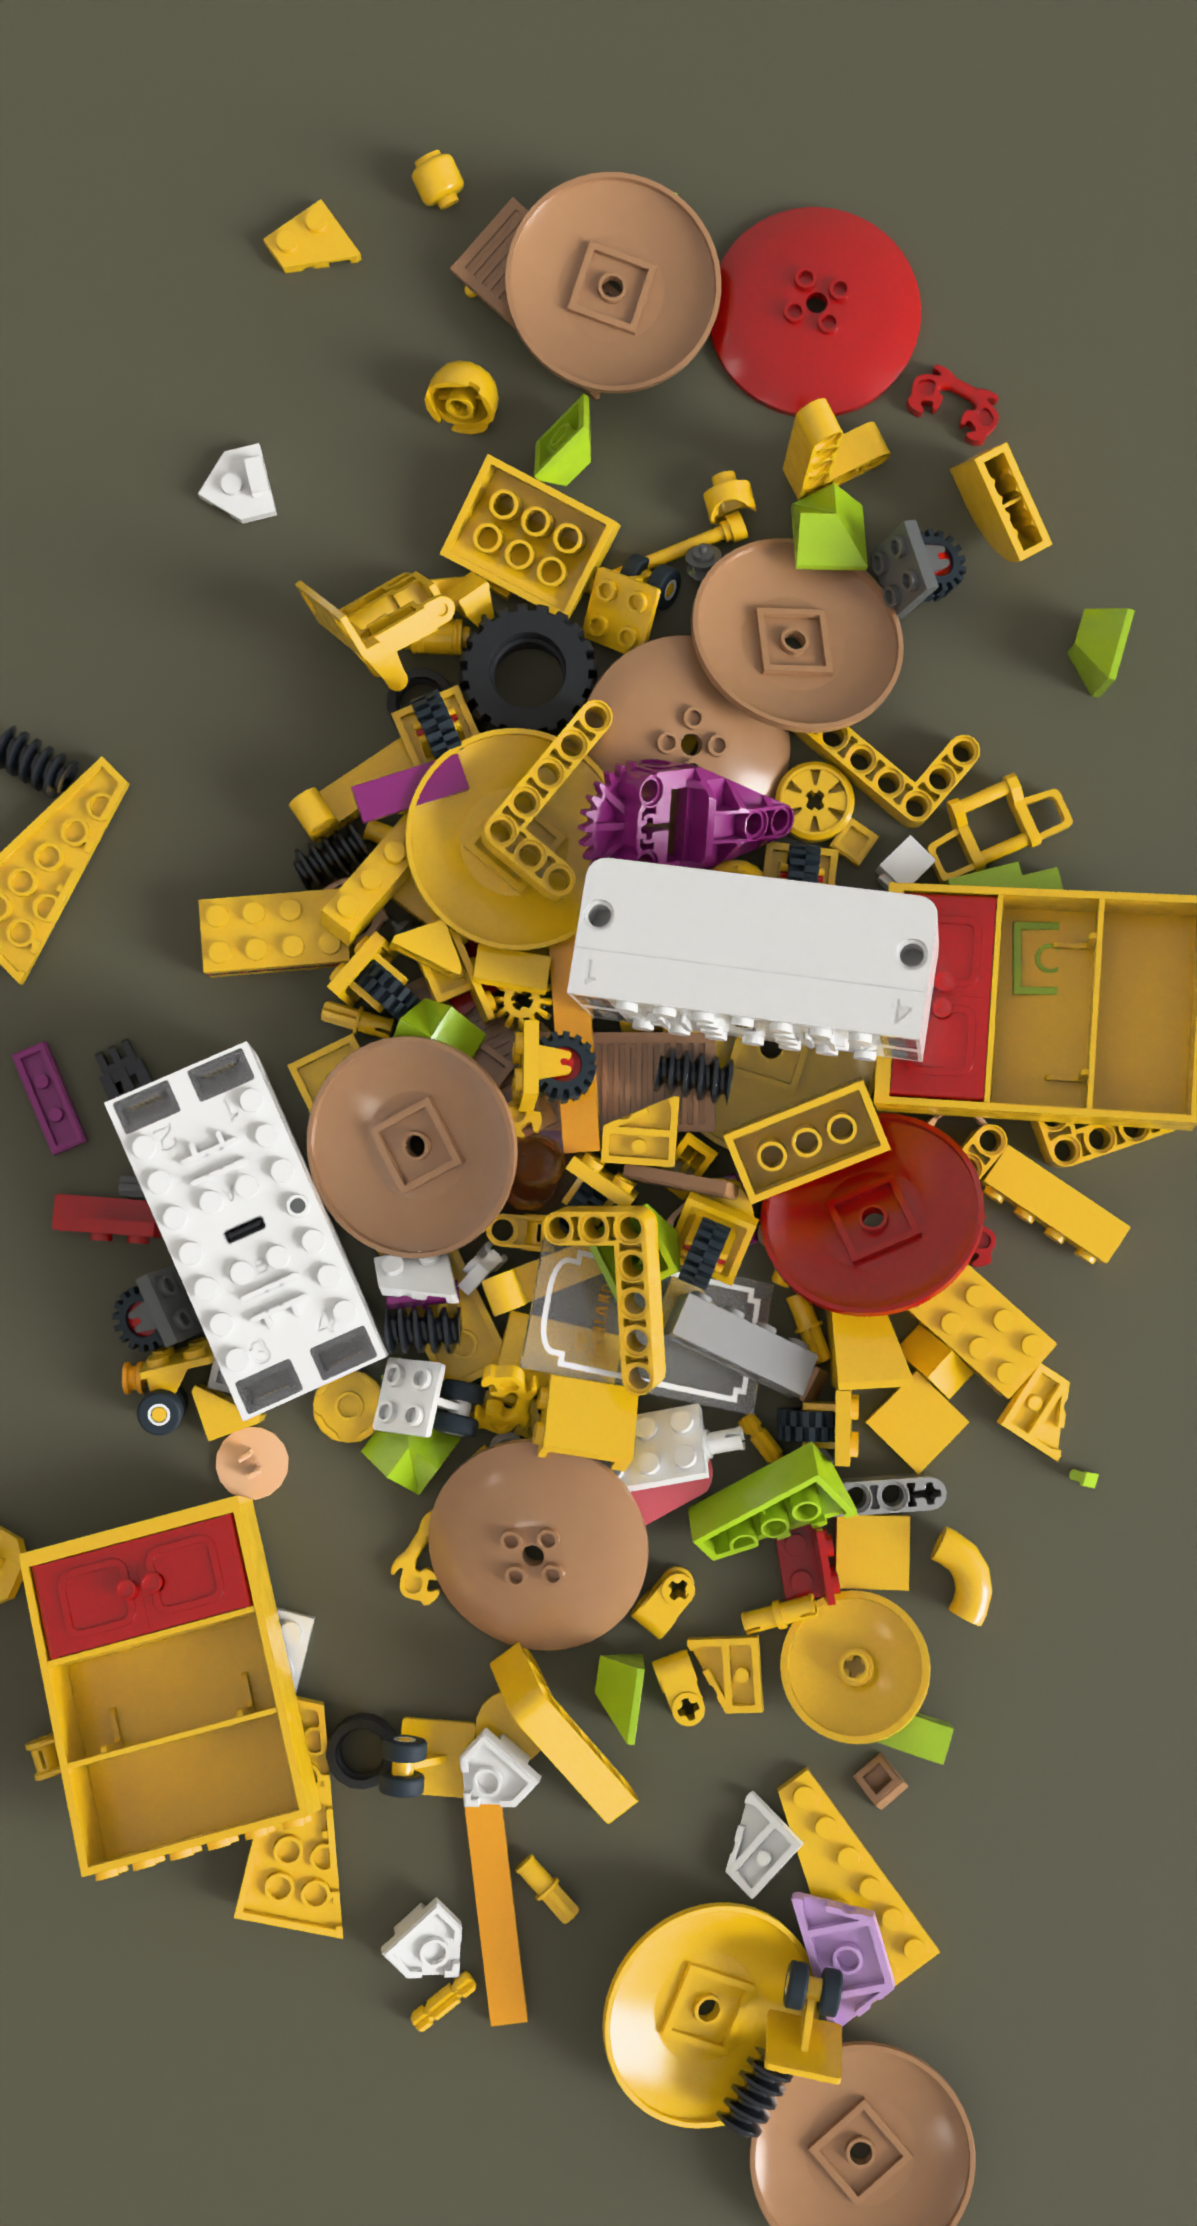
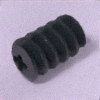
(35, 766)
(330, 857)
(694, 1075)
(422, 1330)
(753, 2098)

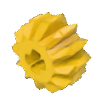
(524, 1013)

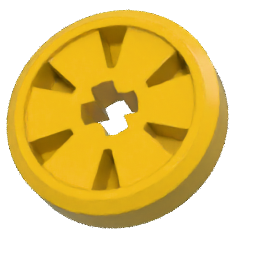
(836, 800)

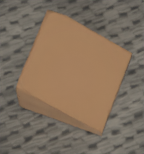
(814, 1385)
(880, 1781)

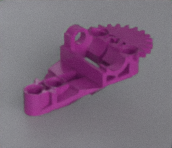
(712, 816)

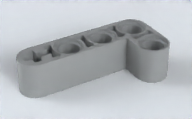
(874, 1485)

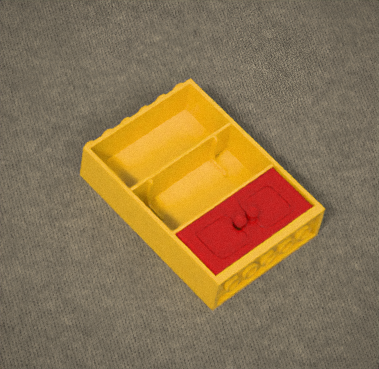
(1099, 1052)
(168, 1687)

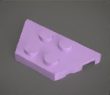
(845, 1940)

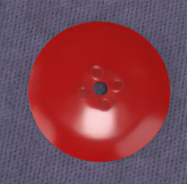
(795, 356)
(920, 1248)

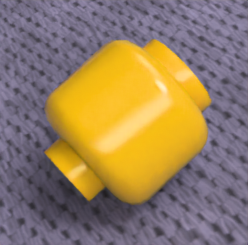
(437, 179)

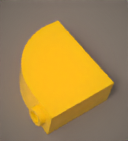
(1001, 503)

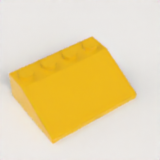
(529, 537)

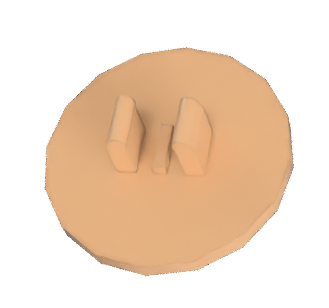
(252, 1462)

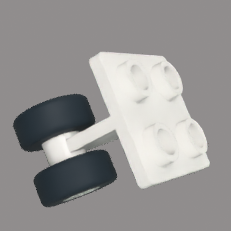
(412, 1397)

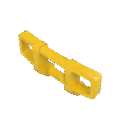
(1018, 804)

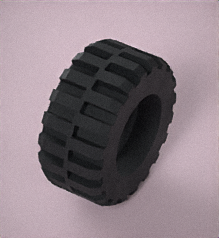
(520, 631)

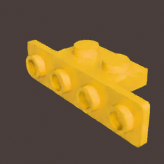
(445, 988)

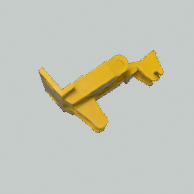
(398, 616)

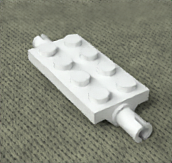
(675, 1448)

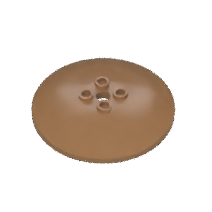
(623, 233)
(838, 616)
(662, 696)
(365, 1158)
(569, 1510)
(917, 2138)

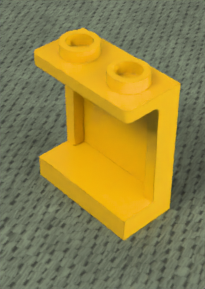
(586, 1420)

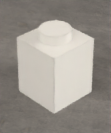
(904, 864)

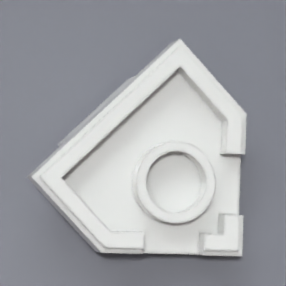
(240, 485)
(496, 1771)
(426, 1942)

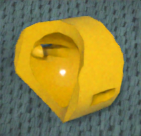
(727, 496)

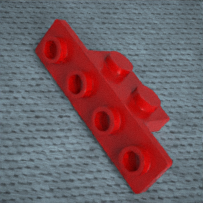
(105, 1217)

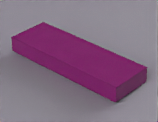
(395, 791)
(50, 1098)

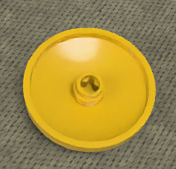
(856, 1668)

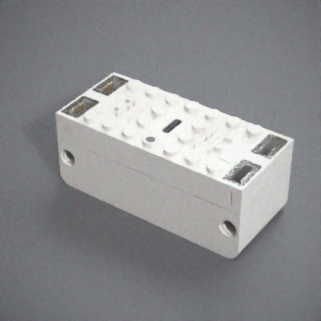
(756, 959)
(247, 1229)

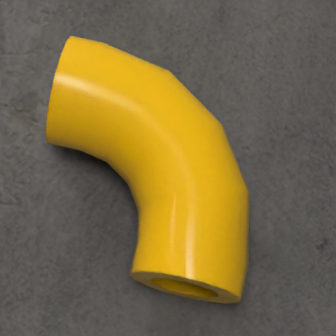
(969, 1573)

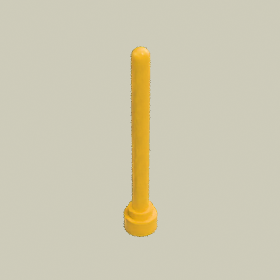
(729, 529)

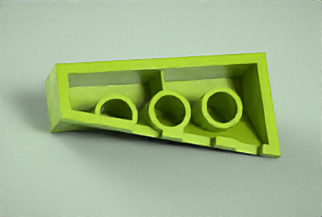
(770, 1503)

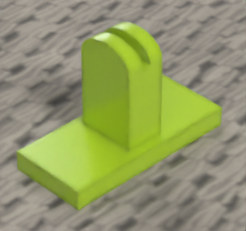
(1085, 1478)

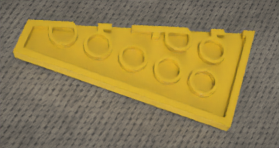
(47, 862)
(295, 1871)
(845, 1872)

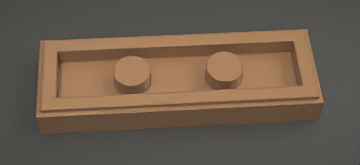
(681, 1181)

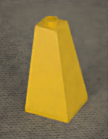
(865, 1353)

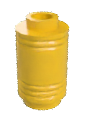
(447, 640)

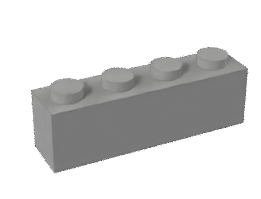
(739, 1344)

